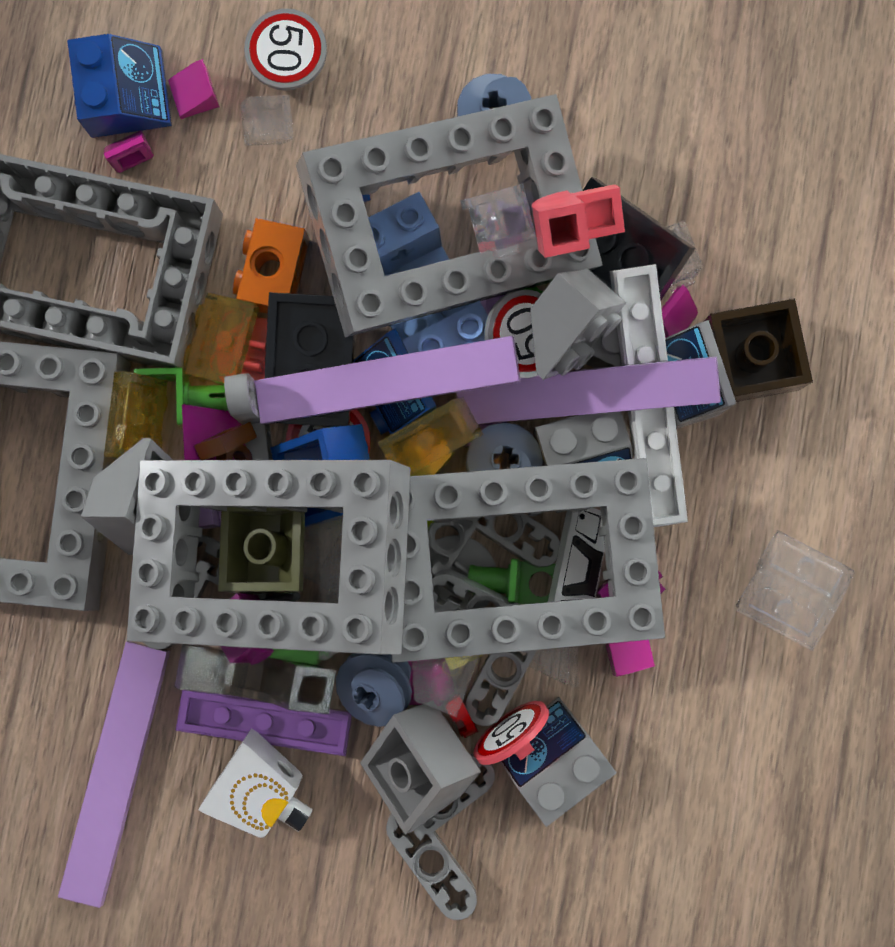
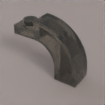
(273, 680)

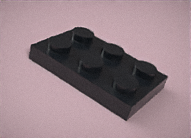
(640, 245)
(304, 337)

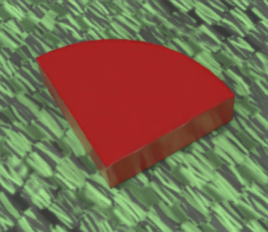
(464, 722)

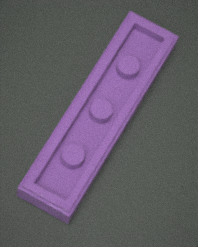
(235, 716)

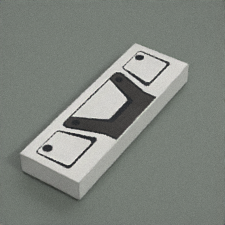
(578, 557)

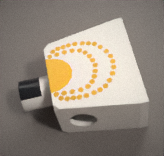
(257, 790)

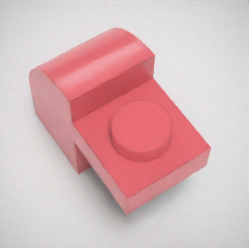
(569, 219)

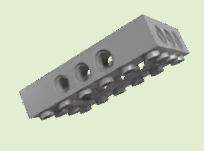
(342, 173)
(178, 219)
(627, 527)
(76, 548)
(372, 561)

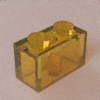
(432, 436)

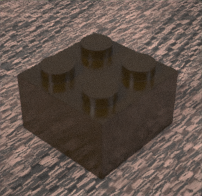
(762, 349)

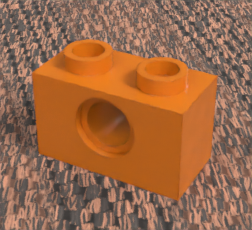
(267, 243)

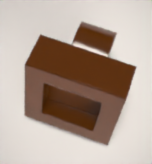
(228, 444)

